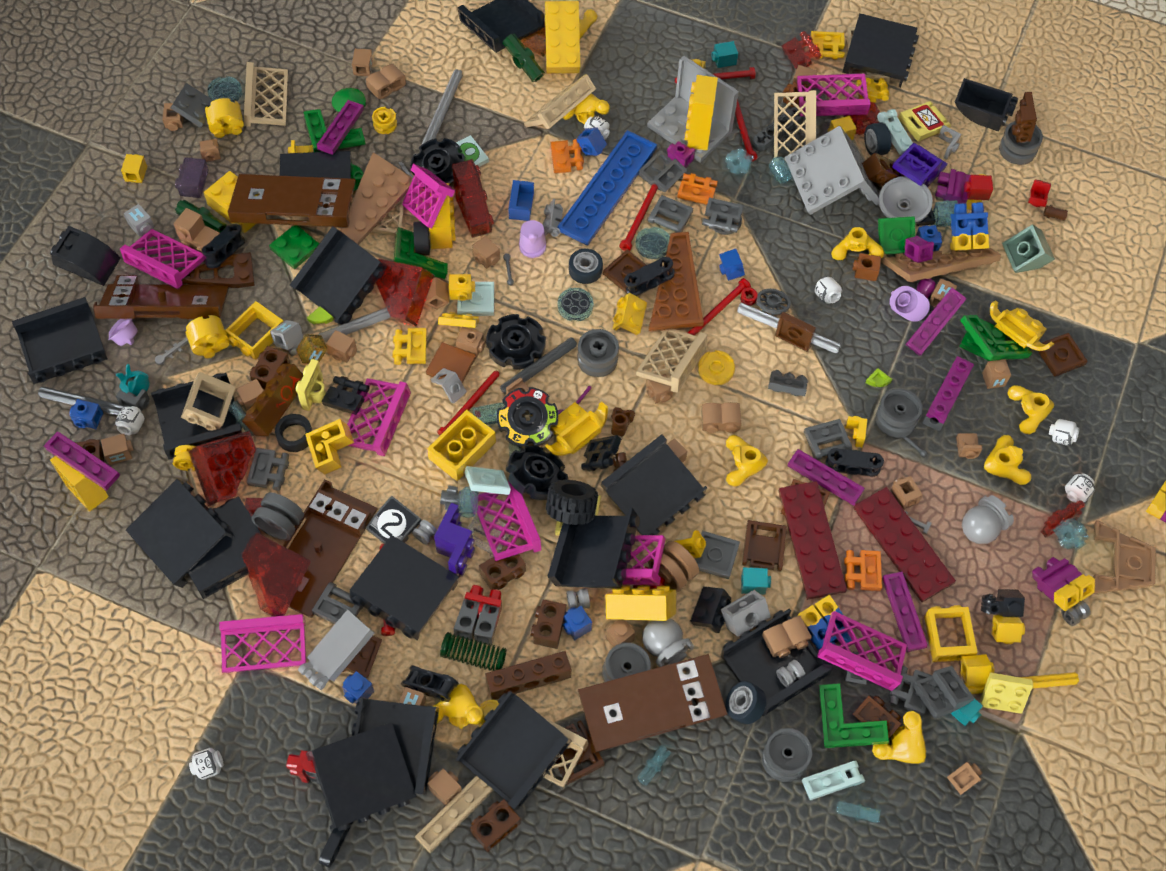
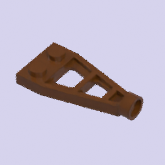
(242, 273)

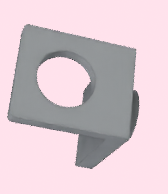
(953, 141)
(451, 384)

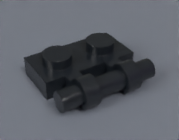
(345, 400)
(601, 449)

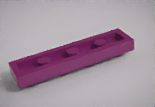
(340, 127)
(935, 321)
(82, 460)
(826, 477)
(904, 611)

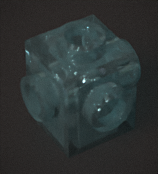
(745, 161)
(942, 212)
(1071, 534)

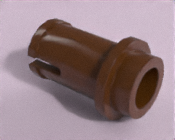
(1056, 213)

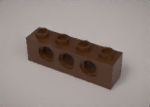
(528, 675)

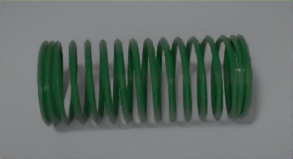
(448, 643)

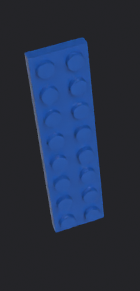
(607, 188)

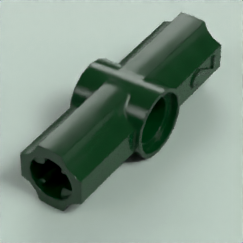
(523, 58)
(208, 219)

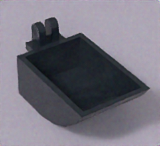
(985, 104)
(84, 256)

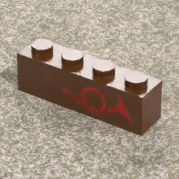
(273, 400)

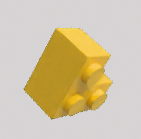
(325, 443)

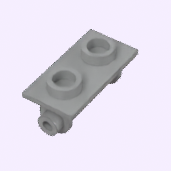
(553, 212)

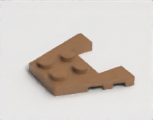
(1132, 561)

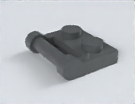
(673, 210)
(824, 434)
(332, 609)

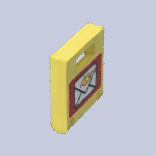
(927, 117)

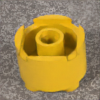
(224, 117)
(206, 336)

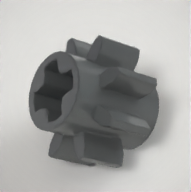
(449, 496)

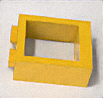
(255, 311)
(955, 653)

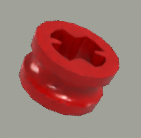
(749, 291)

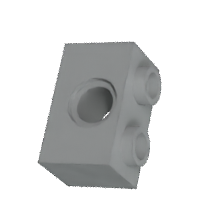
(745, 613)

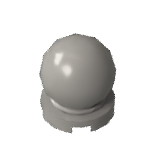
(984, 522)
(666, 641)

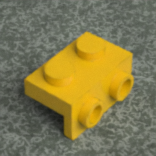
(630, 313)

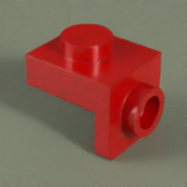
(1039, 193)

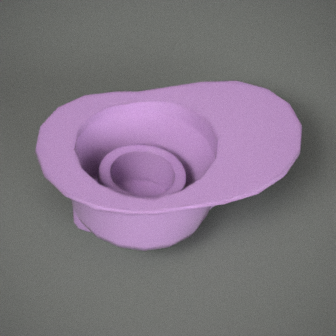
(909, 303)
(123, 332)

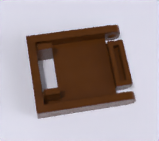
(764, 550)
(594, 758)

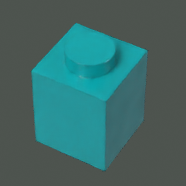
(725, 54)
(755, 579)
(968, 712)

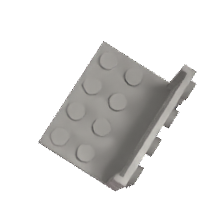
(672, 119)
(829, 170)

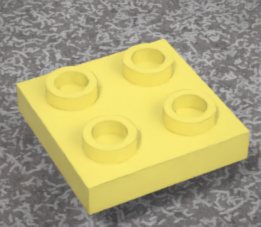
(311, 382)
(1006, 692)

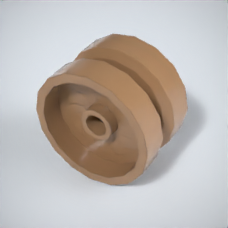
(676, 566)

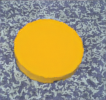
(716, 367)

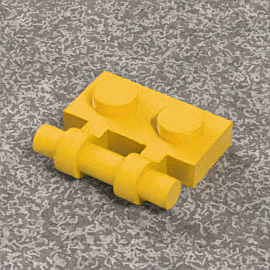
(829, 40)
(875, 90)
(458, 320)
(416, 346)

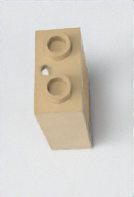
(214, 387)

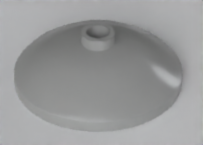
(905, 192)

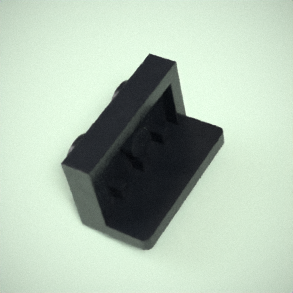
(708, 608)

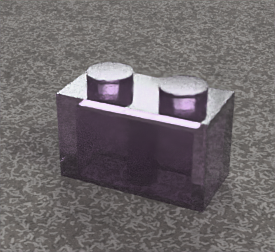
(192, 177)

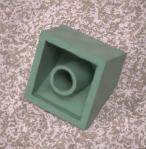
(1028, 250)

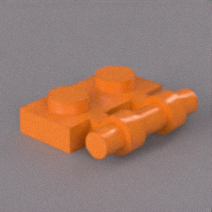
(561, 156)
(697, 192)
(870, 570)

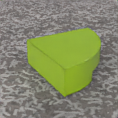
(320, 316)
(878, 379)

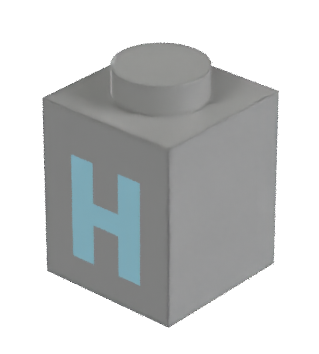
(139, 220)
(287, 334)

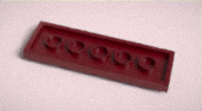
(812, 540)
(904, 544)

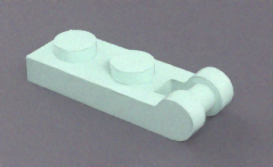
(898, 134)
(832, 780)

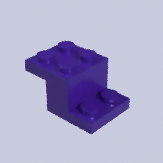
(919, 165)
(454, 541)

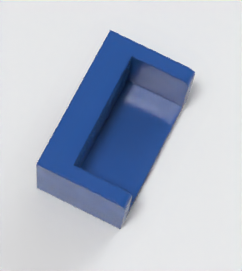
(521, 200)

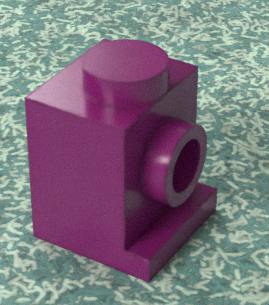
(681, 153)
(918, 249)

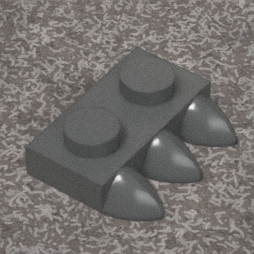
(788, 383)

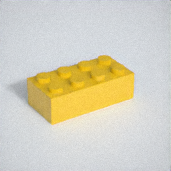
(562, 37)
(700, 112)

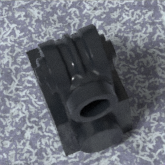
(1007, 603)

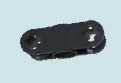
(223, 245)
(649, 276)
(855, 462)
(430, 683)

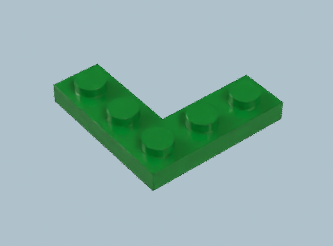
(316, 129)
(405, 254)
(991, 348)
(850, 734)

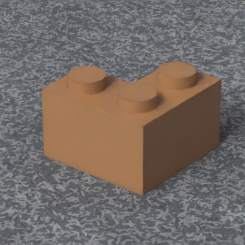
(192, 230)

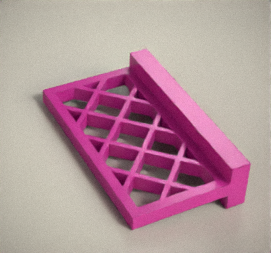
(835, 106)
(432, 185)
(154, 265)
(391, 416)
(523, 519)
(644, 575)
(258, 626)
(860, 664)

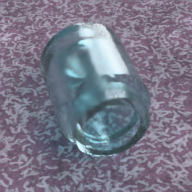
(780, 169)
(468, 502)

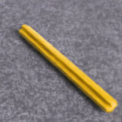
(1038, 681)

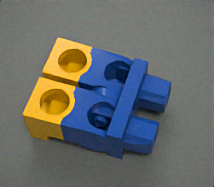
(969, 229)
(817, 619)

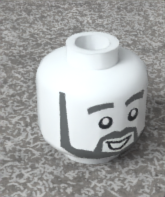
(596, 121)
(828, 290)
(129, 420)
(1064, 432)
(1080, 488)
(206, 763)

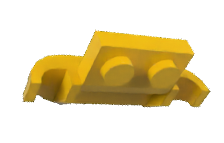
(1019, 327)
(577, 428)

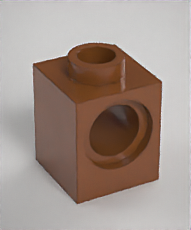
(867, 267)

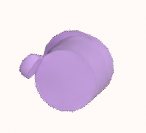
(532, 239)

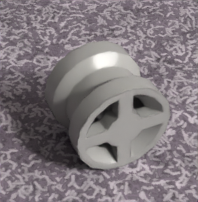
(424, 532)

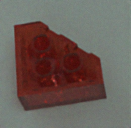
(472, 198)
(404, 290)
(222, 466)
(273, 573)

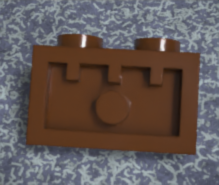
(365, 658)
(873, 710)

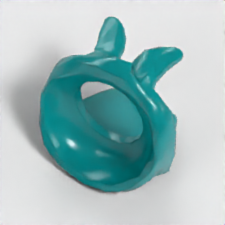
(134, 386)

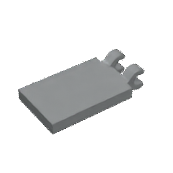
(336, 650)

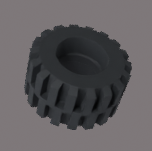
(571, 502)

